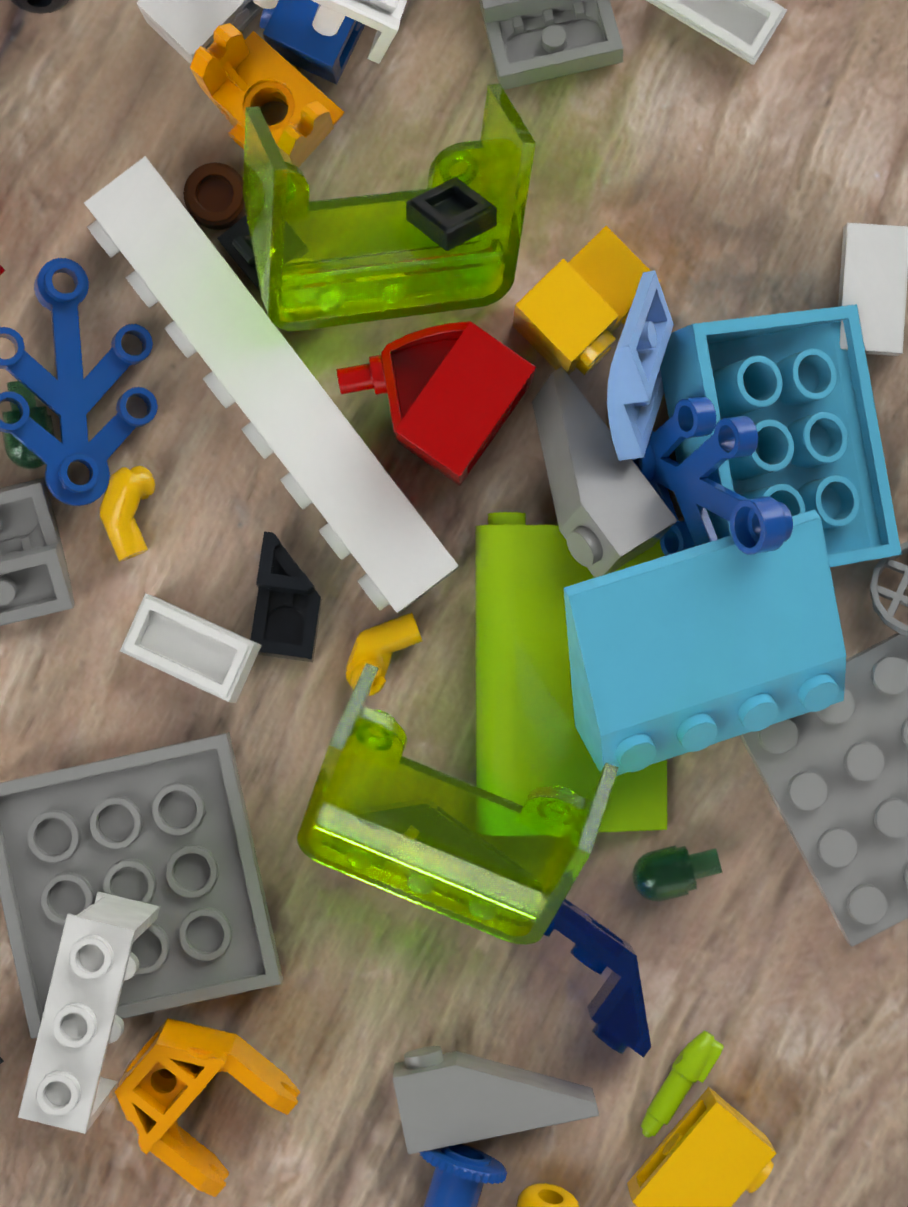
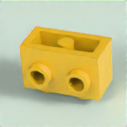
(704, 1159)

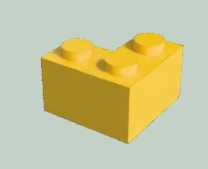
(581, 304)

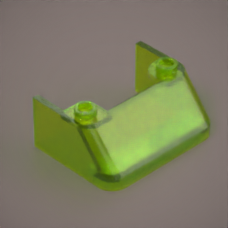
(360, 254)
(442, 837)

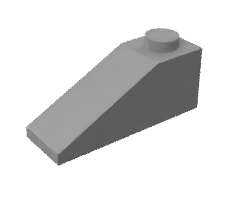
(599, 502)
(471, 1099)

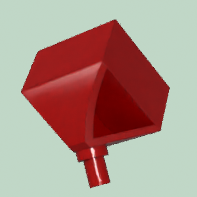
(445, 392)

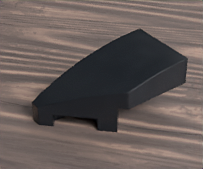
(285, 605)

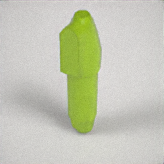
(689, 1067)

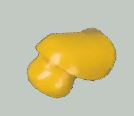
(119, 508)
(377, 646)

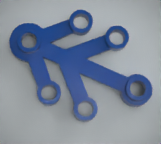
(71, 394)
(755, 523)

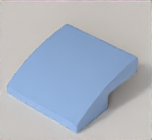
(635, 372)

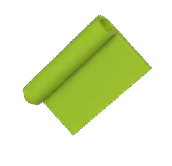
(525, 677)

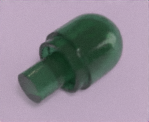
(15, 450)
(673, 872)

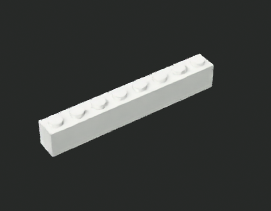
(270, 385)

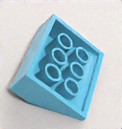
(810, 415)
(703, 647)

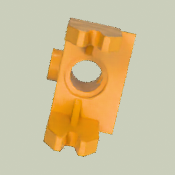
(252, 73)
(173, 1073)

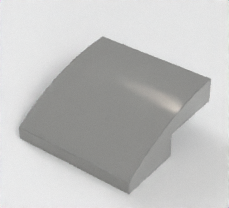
(549, 38)
(31, 555)

